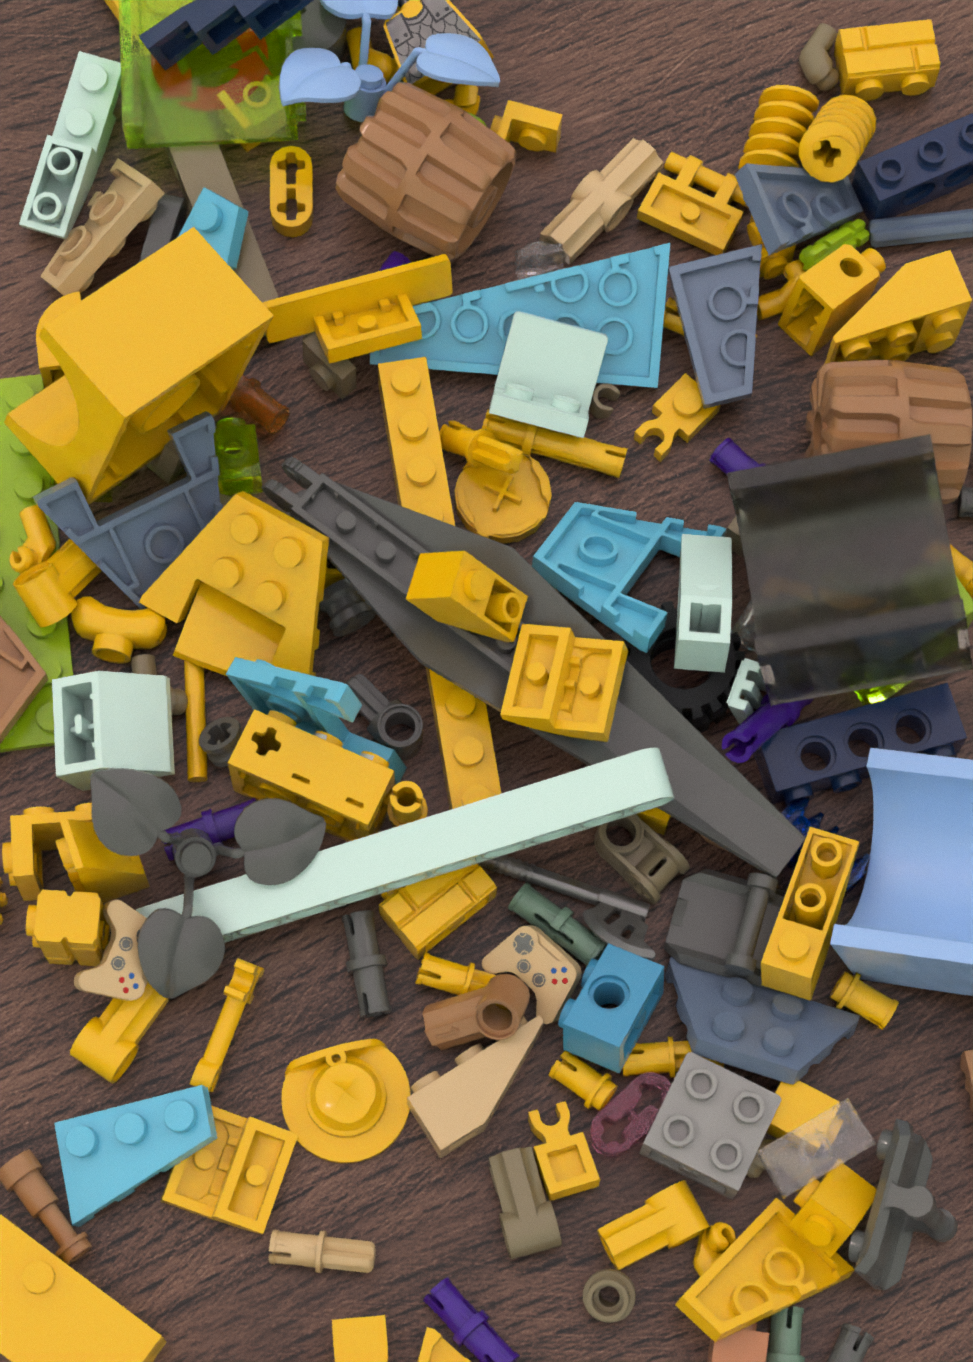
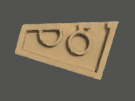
(111, 219)

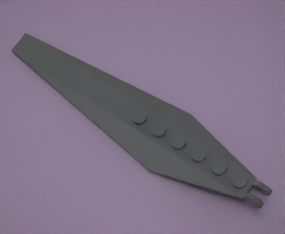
(377, 553)

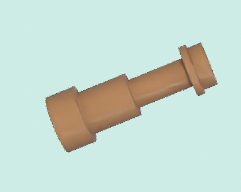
(23, 1177)

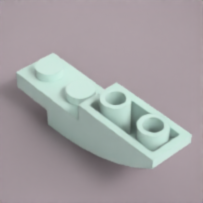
(75, 148)

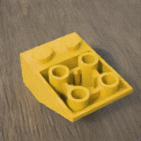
(909, 314)

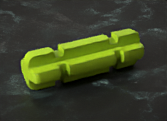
(849, 233)

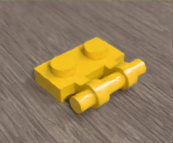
(690, 213)

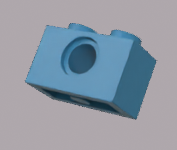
(611, 1034)

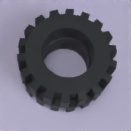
(697, 704)

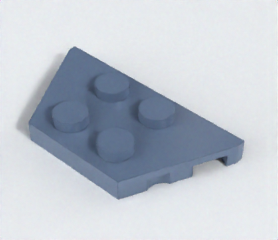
(755, 1025)

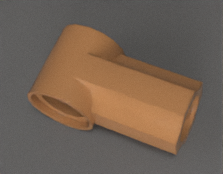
(476, 1015)

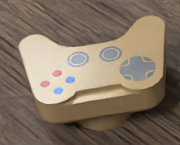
(538, 964)
(120, 970)

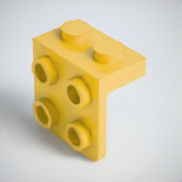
(30, 836)

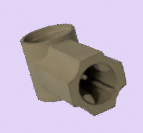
(526, 1216)

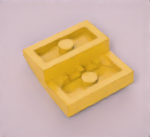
(225, 629)
(564, 682)
(235, 1174)

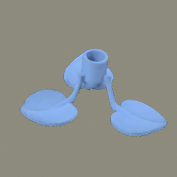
(321, 78)

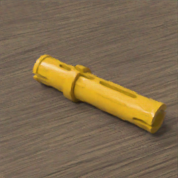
(557, 445)

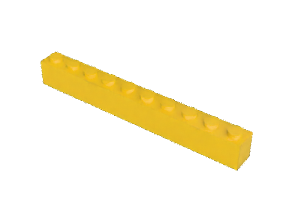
(423, 487)

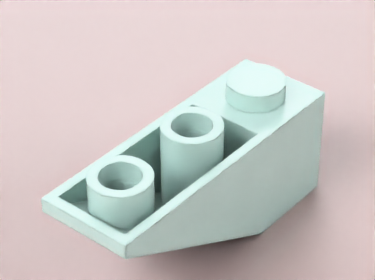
(704, 603)

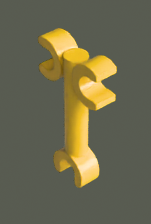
(238, 994)

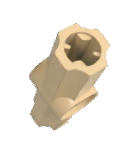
(603, 199)

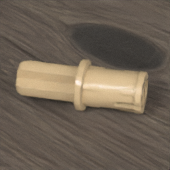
(321, 1251)

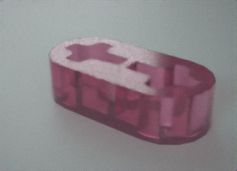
(623, 1105)

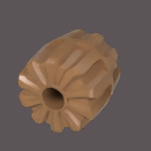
(426, 171)
(893, 401)

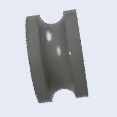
(220, 740)

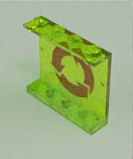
(204, 95)

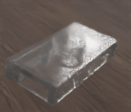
(815, 1148)

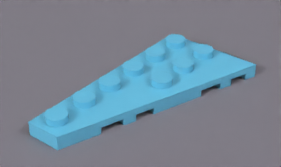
(609, 296)

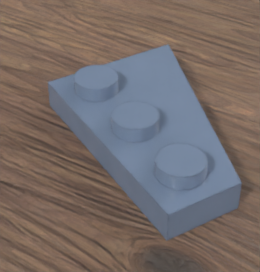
(794, 205)

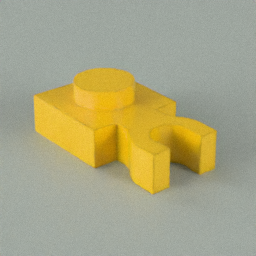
(677, 414)
(562, 1159)

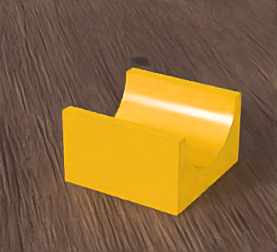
(139, 362)

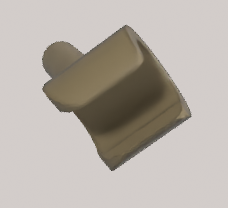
(604, 390)

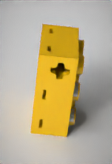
(313, 773)

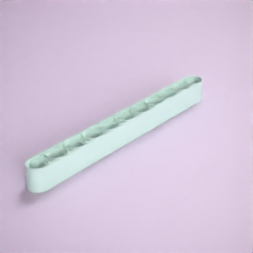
(437, 844)

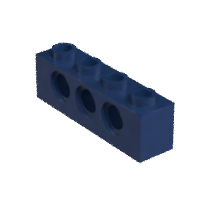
(916, 170)
(926, 711)

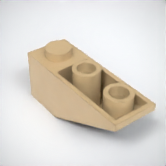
(465, 1098)

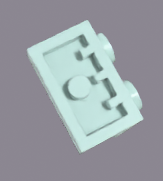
(548, 374)

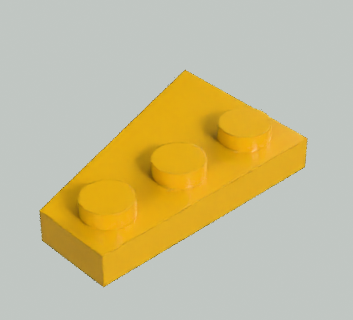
(760, 1276)

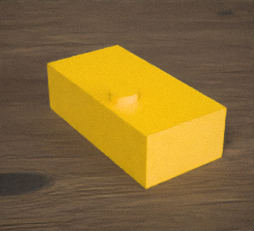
(59, 1314)

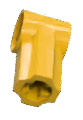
(53, 584)
(112, 1040)
(664, 1221)

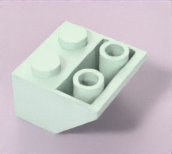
(112, 723)

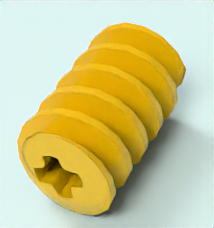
(779, 126)
(837, 138)

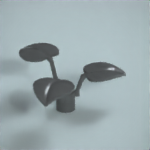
(137, 807)

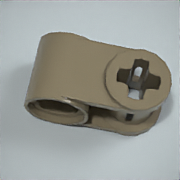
(641, 857)

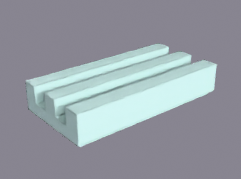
(747, 683)

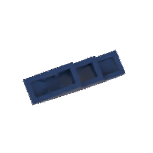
(214, 25)

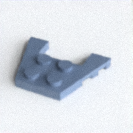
(151, 533)

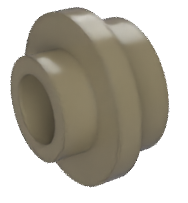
(605, 1310)

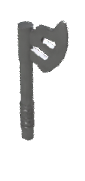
(607, 902)

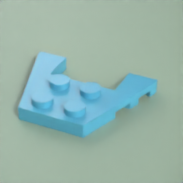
(599, 557)
(309, 701)

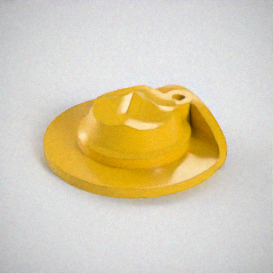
(346, 1100)

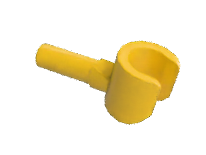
(466, 98)

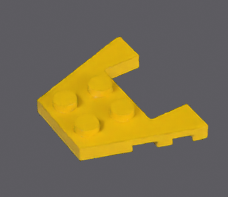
(260, 562)

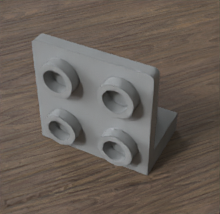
(710, 1125)

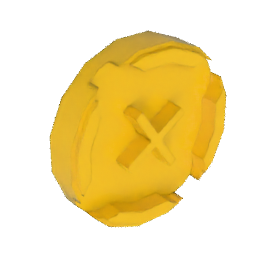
(502, 503)

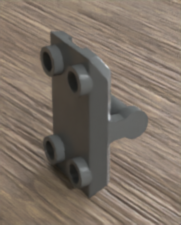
(724, 923)
(899, 1209)

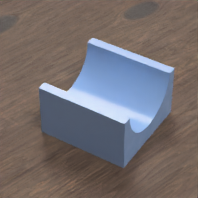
(919, 879)

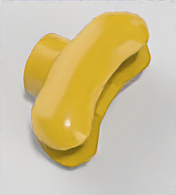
(117, 630)

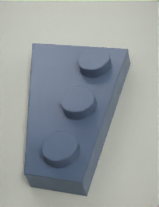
(718, 320)

